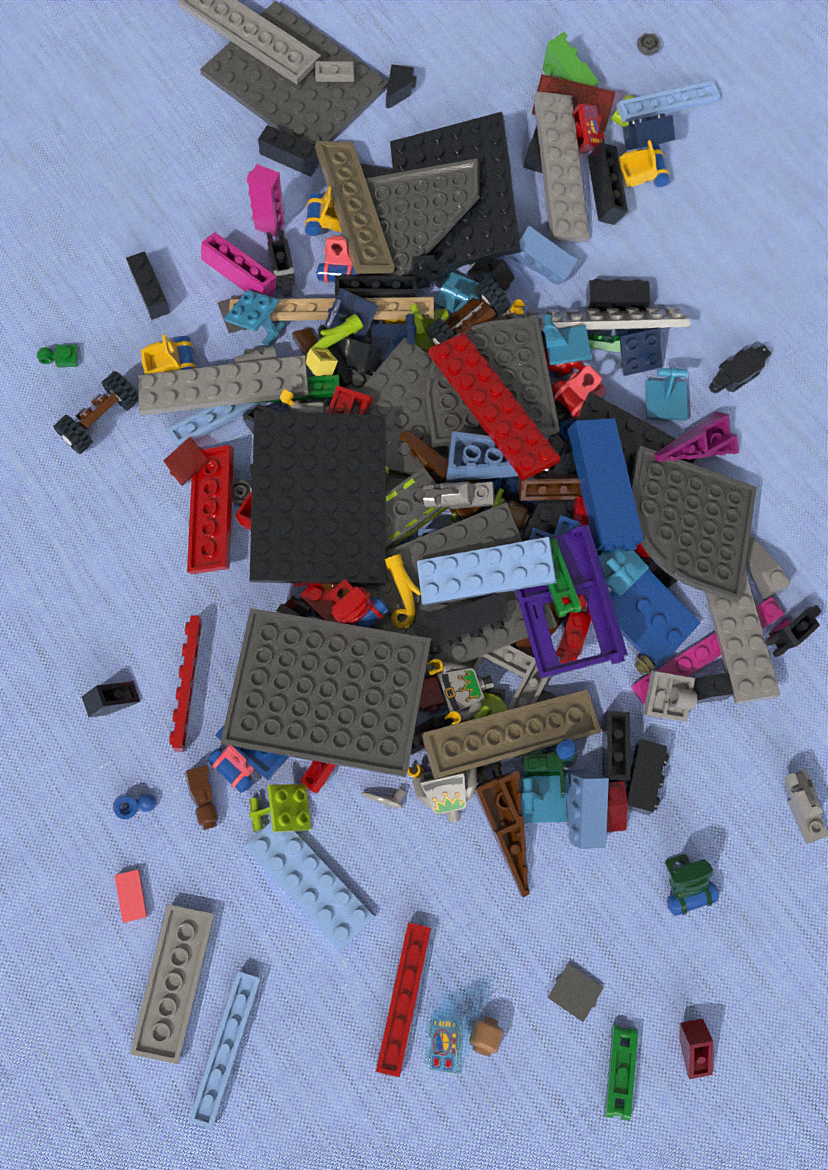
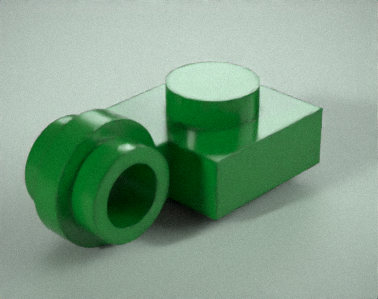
(64, 355)

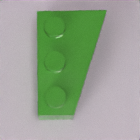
(563, 62)

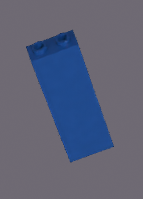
(605, 485)

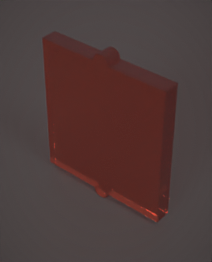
(186, 461)

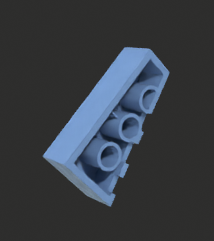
(475, 459)

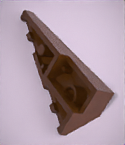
(437, 468)
(501, 805)

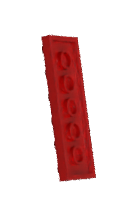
(211, 513)

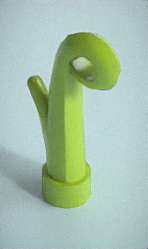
(337, 333)

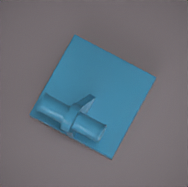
(455, 292)
(253, 311)
(566, 344)
(667, 398)
(622, 569)
(542, 799)

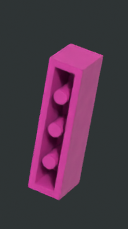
(266, 199)
(237, 266)

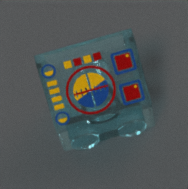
(445, 1044)

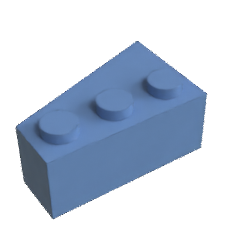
(543, 256)
(586, 808)

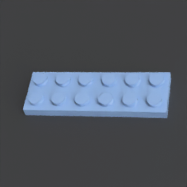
(486, 571)
(310, 884)

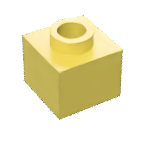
(321, 362)

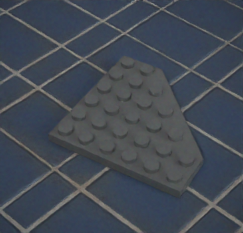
(421, 208)

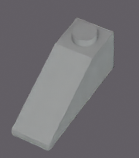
(764, 571)

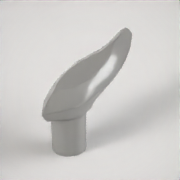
(393, 802)

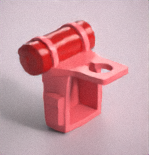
(574, 391)

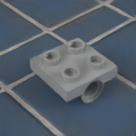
(670, 696)

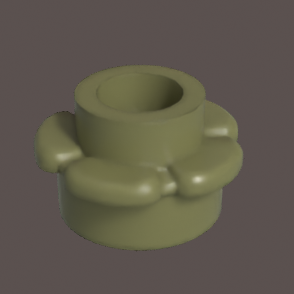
(643, 665)

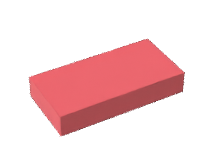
(131, 896)

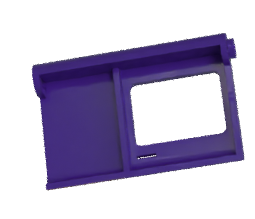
(588, 580)

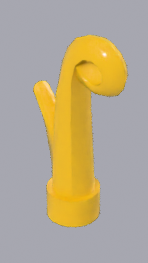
(404, 586)

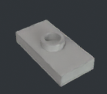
(334, 71)

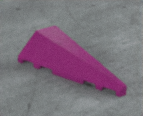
(705, 439)

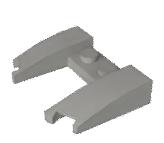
(521, 665)

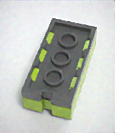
(406, 508)

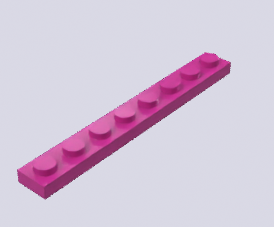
(705, 651)

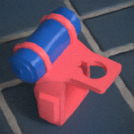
(336, 260)
(232, 767)

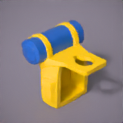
(644, 166)
(321, 214)
(168, 355)

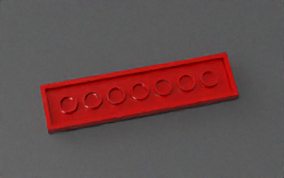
(494, 406)

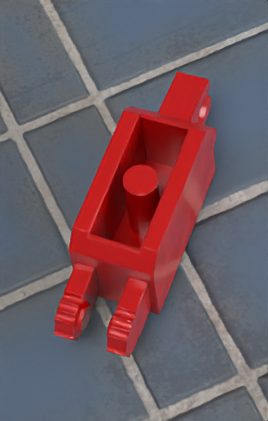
(573, 636)

